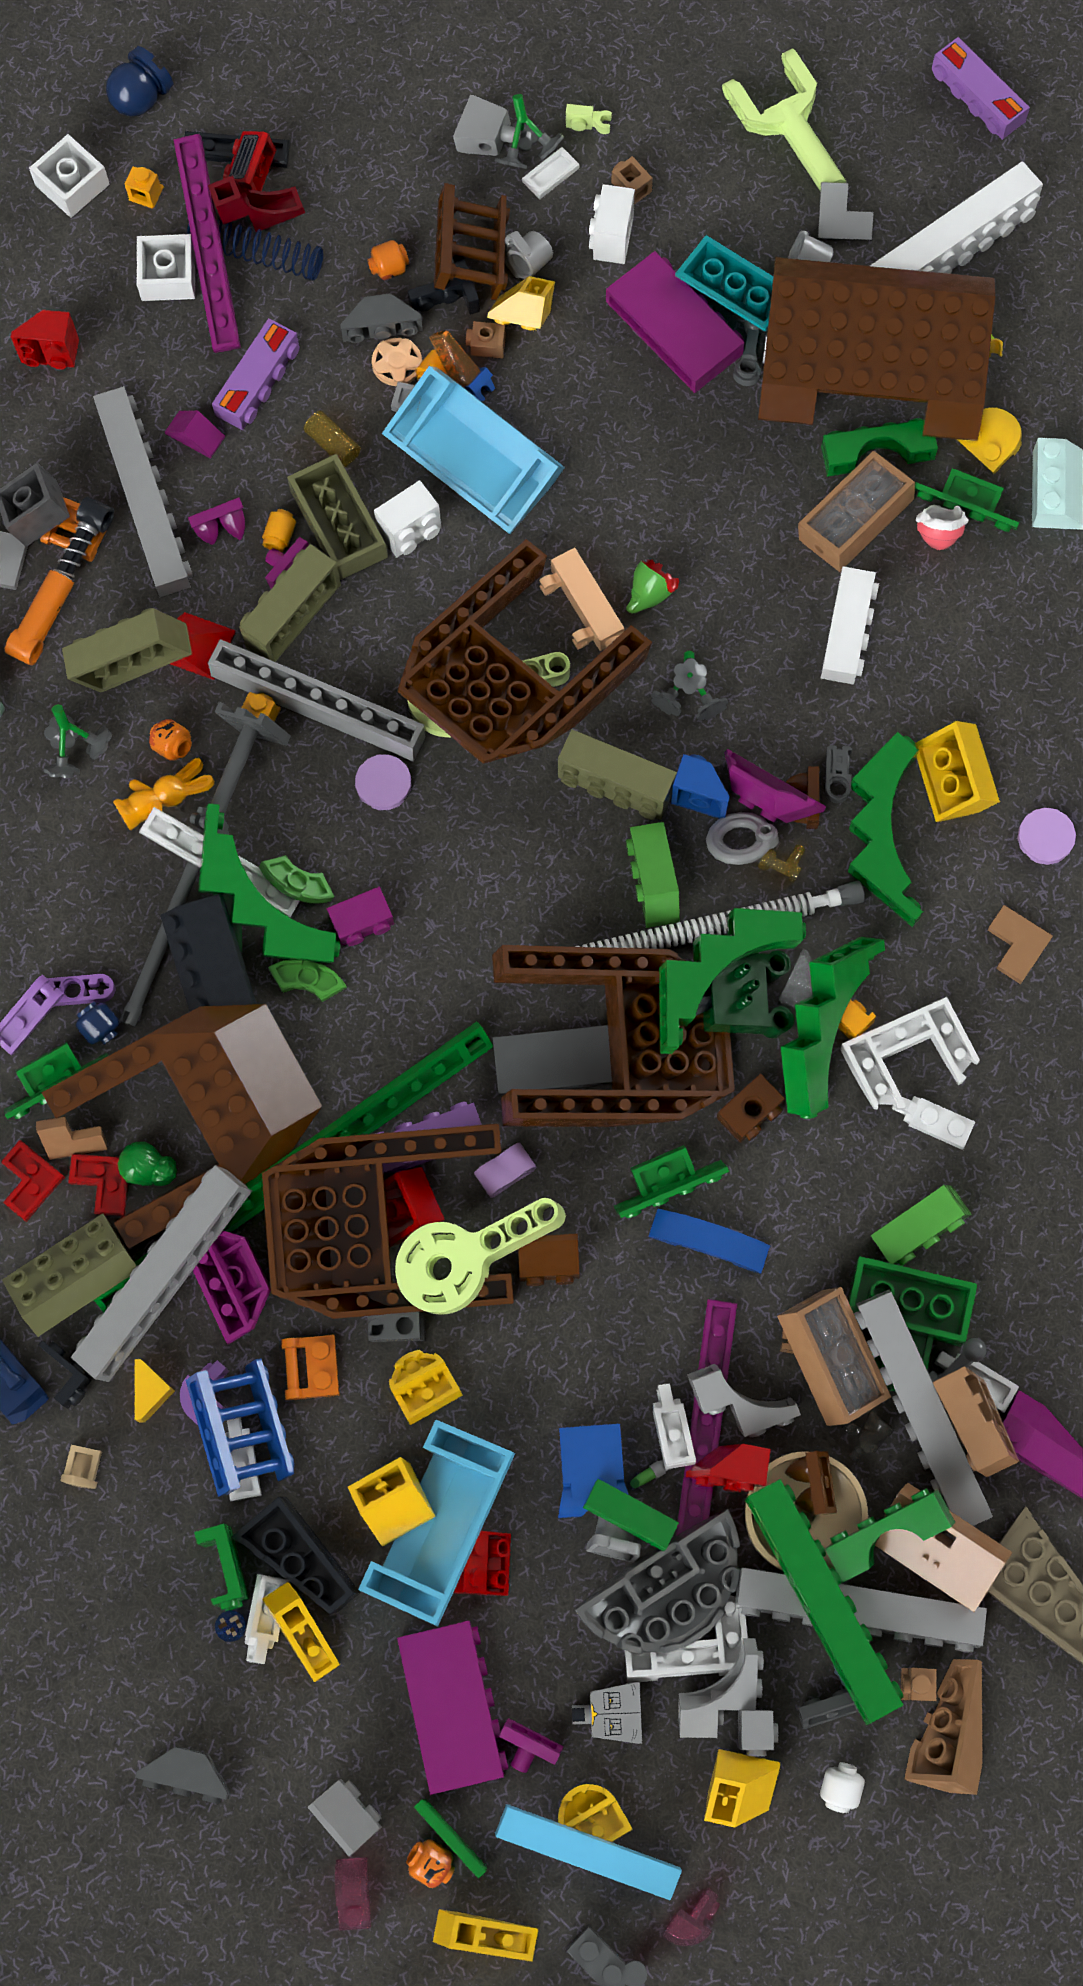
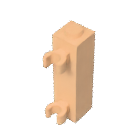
(586, 598)

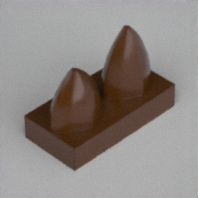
(808, 784)
(816, 1470)

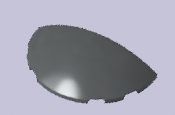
(671, 1594)

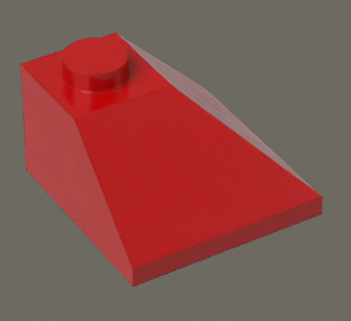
(203, 640)

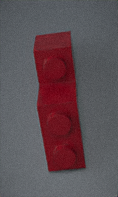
(263, 208)

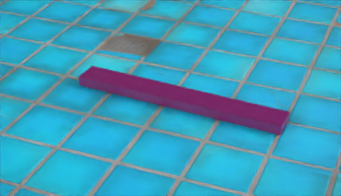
(207, 243)
(706, 1428)

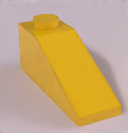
(301, 1631)
(484, 1935)

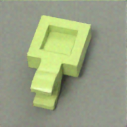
(583, 117)

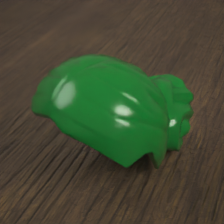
(145, 1166)

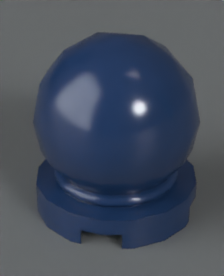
(135, 84)

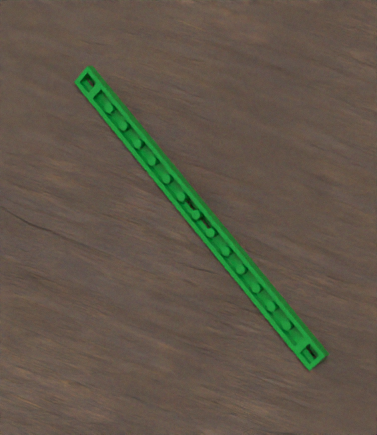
(370, 1114)

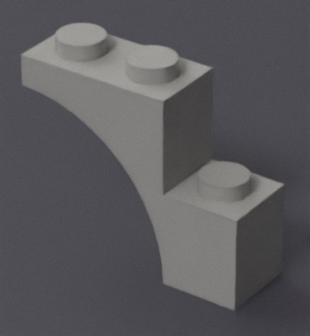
(750, 1414)
(703, 1710)

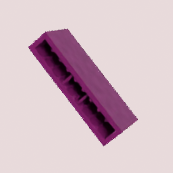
(675, 321)
(452, 1707)

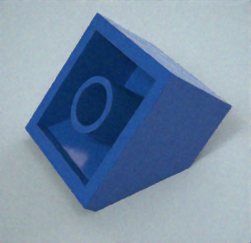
(699, 787)

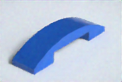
(709, 1239)

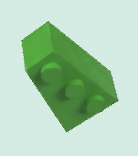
(655, 874)
(921, 1225)

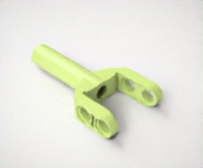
(789, 119)

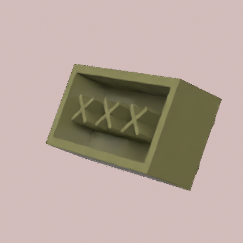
(337, 516)
(290, 603)
(126, 650)
(616, 775)
(69, 1275)

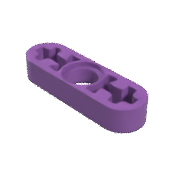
(93, 982)

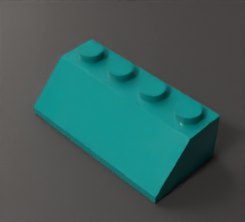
(729, 281)

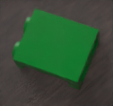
(222, 1537)

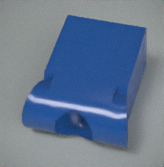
(586, 1456)

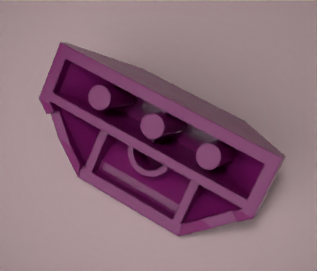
(768, 792)
(233, 1284)

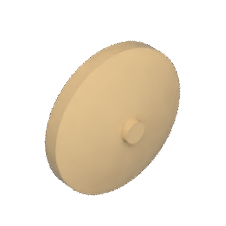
(849, 1501)

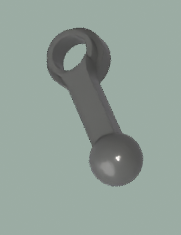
(749, 358)
(973, 1351)

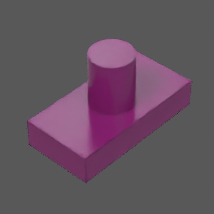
(283, 561)
(529, 1744)

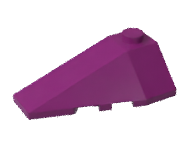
(1044, 1443)

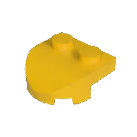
(997, 440)
(422, 1385)
(593, 1812)

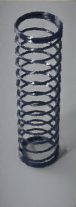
(311, 270)

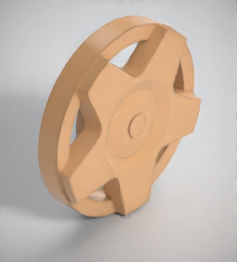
(396, 360)

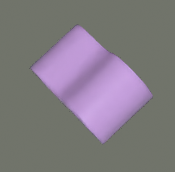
(505, 1170)

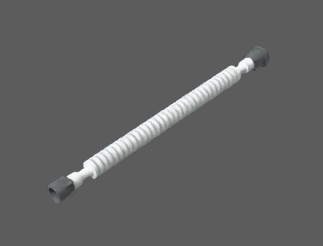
(846, 894)

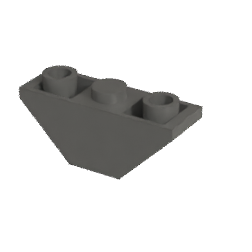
(380, 318)
(186, 1772)

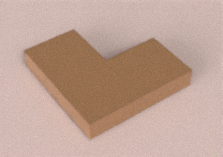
(1025, 939)
(62, 1142)

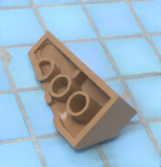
(952, 1744)

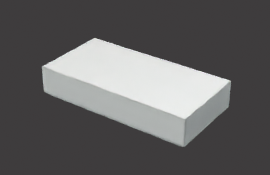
(550, 173)

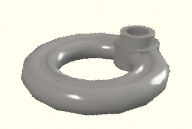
(765, 835)

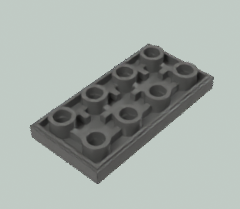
(553, 1059)

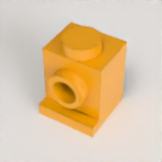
(143, 181)
(262, 704)
(855, 1020)

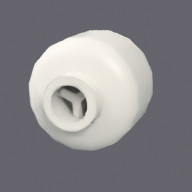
(842, 1788)

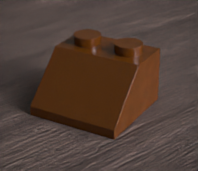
(550, 1259)

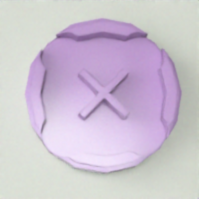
(383, 782)
(1046, 836)

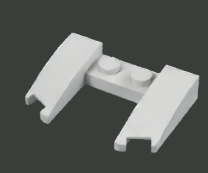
(933, 1021)
(697, 1658)

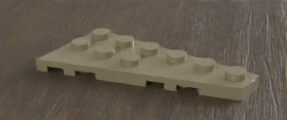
(1041, 1585)

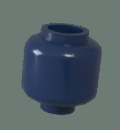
(97, 1023)

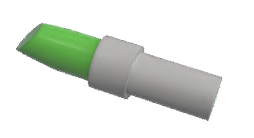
(655, 1470)

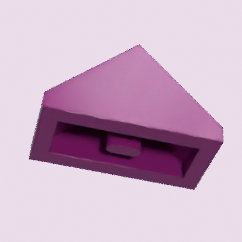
(195, 432)

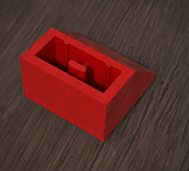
(47, 340)
(733, 1467)
(487, 1566)

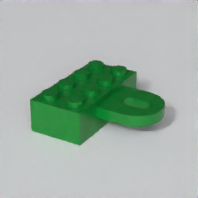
(930, 1303)

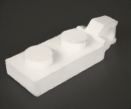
(937, 1121)
(999, 1387)
(672, 1430)
(242, 1457)
(261, 1626)

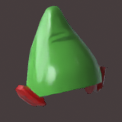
(650, 586)

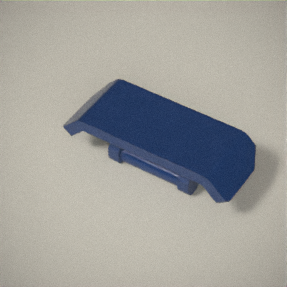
(18, 1389)

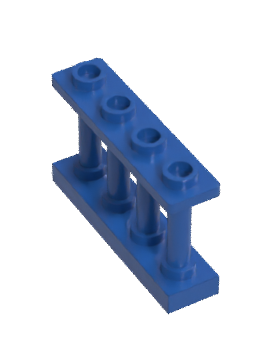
(219, 1446)

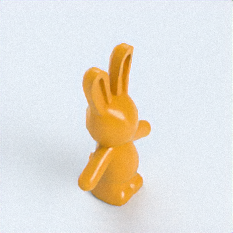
(167, 791)

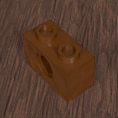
(756, 1093)

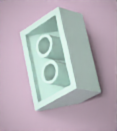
(1057, 484)

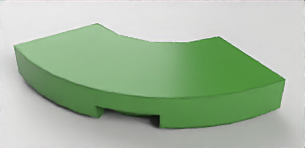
(296, 882)
(307, 976)

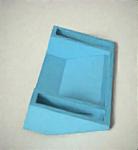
(472, 449)
(431, 1558)

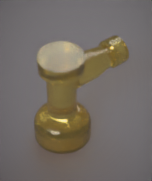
(789, 868)

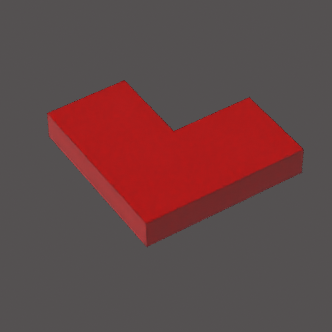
(103, 1173)
(37, 1178)

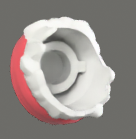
(941, 526)

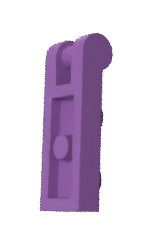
(27, 1014)

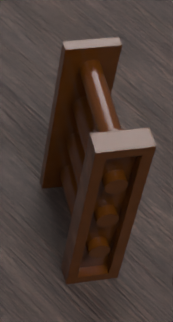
(447, 248)

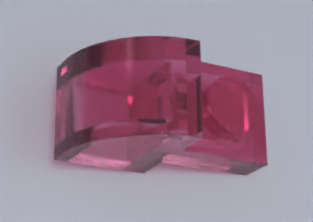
(352, 1893)
(688, 1928)

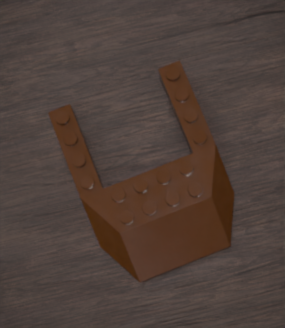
(485, 691)
(233, 1080)
(644, 1082)
(332, 1220)

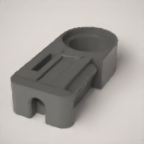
(837, 771)

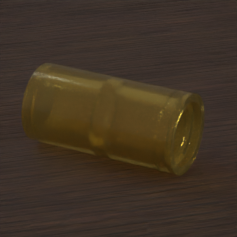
(331, 438)

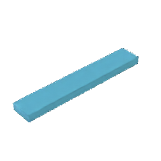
(588, 1852)

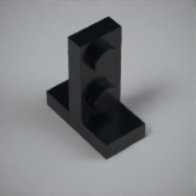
(427, 296)

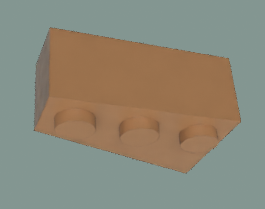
(976, 1421)

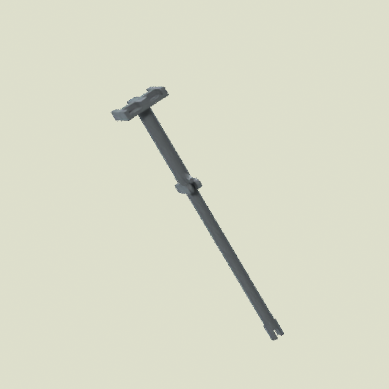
(250, 729)

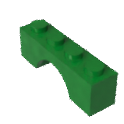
(844, 449)
(855, 1552)

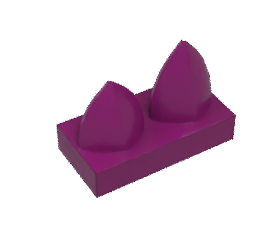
(228, 513)

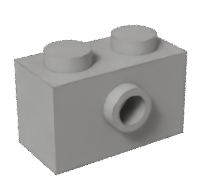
(756, 1731)

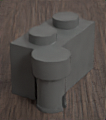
(603, 1962)

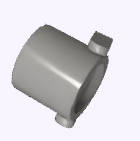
(810, 249)
(526, 254)
(613, 1542)

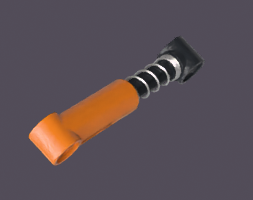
(27, 640)

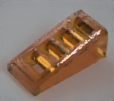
(454, 358)

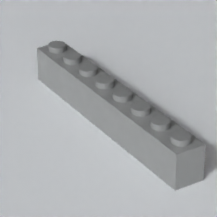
(142, 493)
(317, 700)
(160, 1273)
(922, 1406)
(879, 1610)

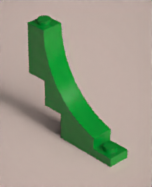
(878, 863)
(224, 873)
(685, 982)
(807, 1058)

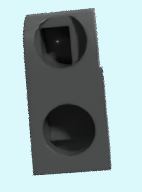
(396, 1327)

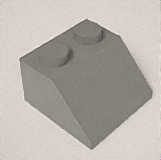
(346, 1816)

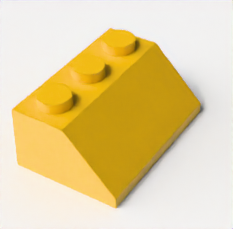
(956, 772)

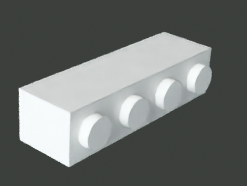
(848, 625)

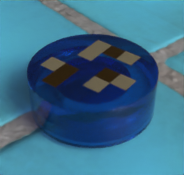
(230, 1626)

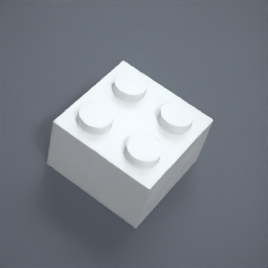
(69, 175)
(612, 223)
(165, 267)
(408, 519)

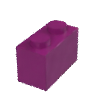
(361, 917)

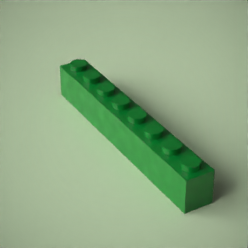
(824, 1602)

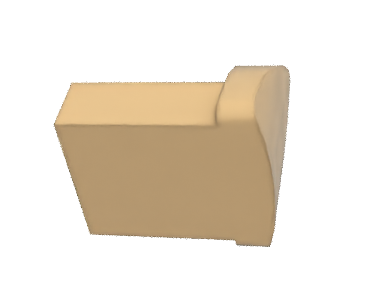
(81, 1467)

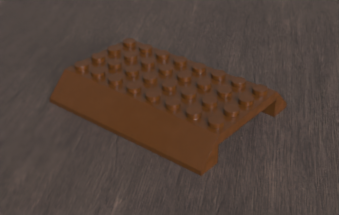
(878, 338)

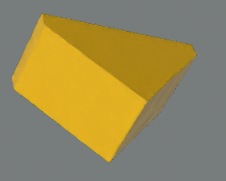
(150, 1391)

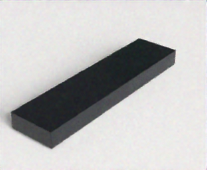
(219, 148)

